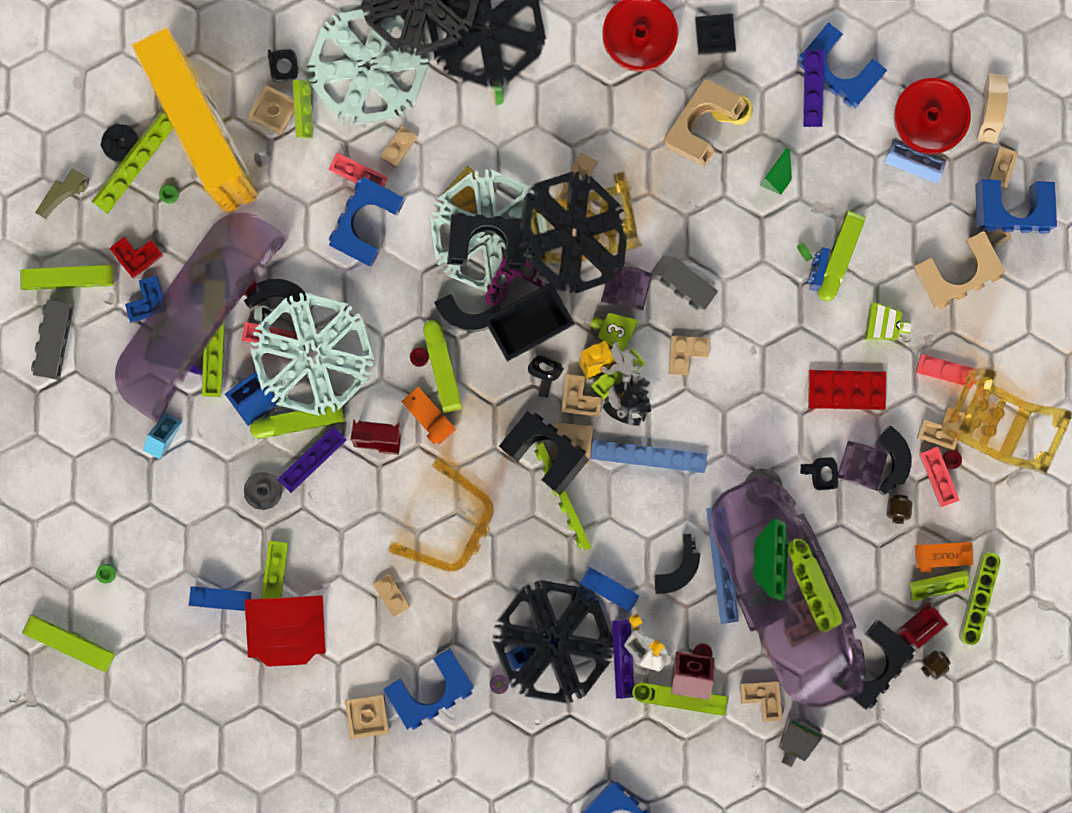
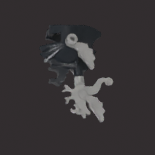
(627, 395)

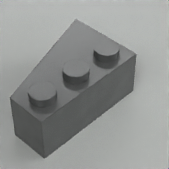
(684, 282)

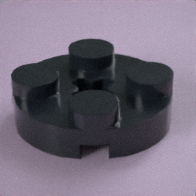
(115, 133)

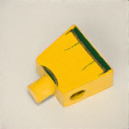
(594, 358)

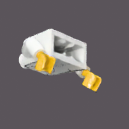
(645, 650)

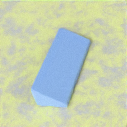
(915, 162)

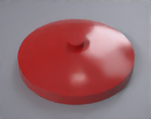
(640, 34)
(932, 116)

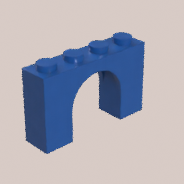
(853, 89)
(993, 216)
(345, 237)
(412, 711)
(613, 799)

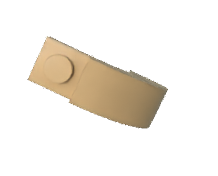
(994, 107)

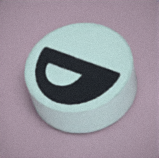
(261, 313)

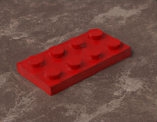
(846, 390)

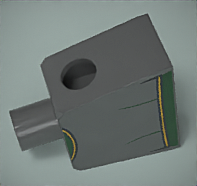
(797, 742)

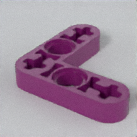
(518, 273)

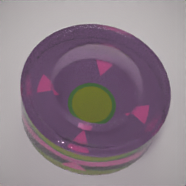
(499, 684)

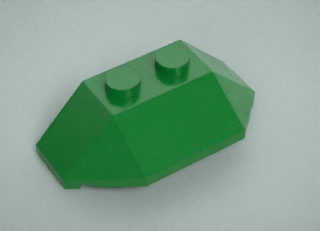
(771, 559)

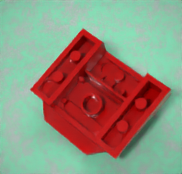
(285, 629)

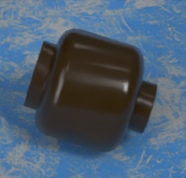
(899, 509)
(935, 664)

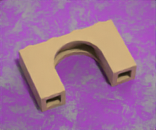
(706, 99)
(987, 268)

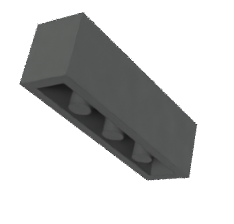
(52, 340)

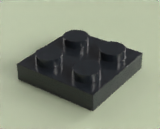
(715, 34)

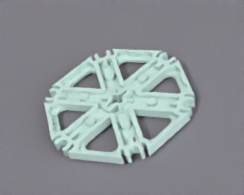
(361, 77)
(485, 206)
(329, 357)

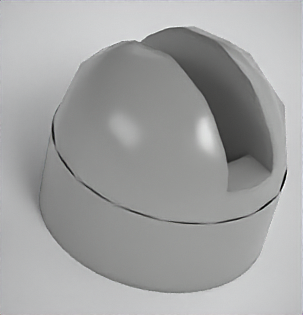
(262, 158)

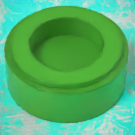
(498, 95)
(169, 194)
(805, 253)
(106, 573)

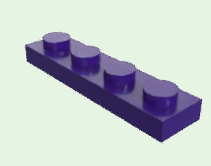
(813, 88)
(312, 459)
(622, 659)

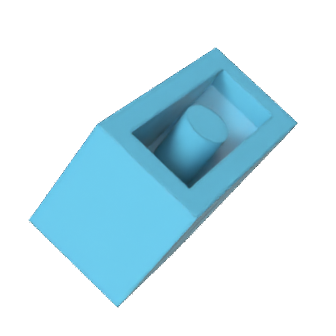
(162, 435)

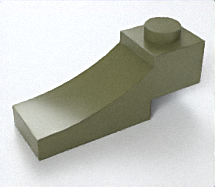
(73, 184)

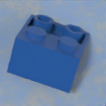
(250, 399)

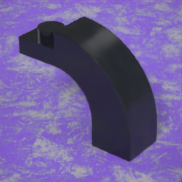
(274, 288)
(460, 320)
(901, 459)
(683, 575)

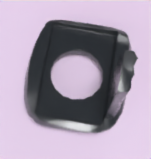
(276, 56)
(546, 376)
(816, 468)

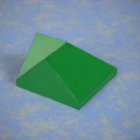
(779, 175)

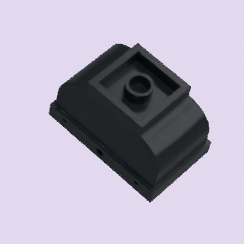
(529, 322)

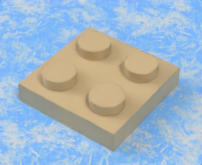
(273, 110)
(579, 434)
(367, 716)

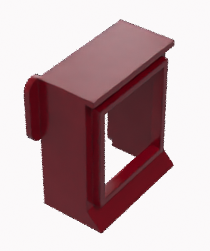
(377, 436)
(920, 624)

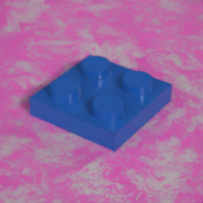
(819, 262)

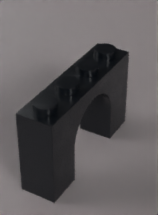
(465, 227)
(569, 458)
(896, 653)

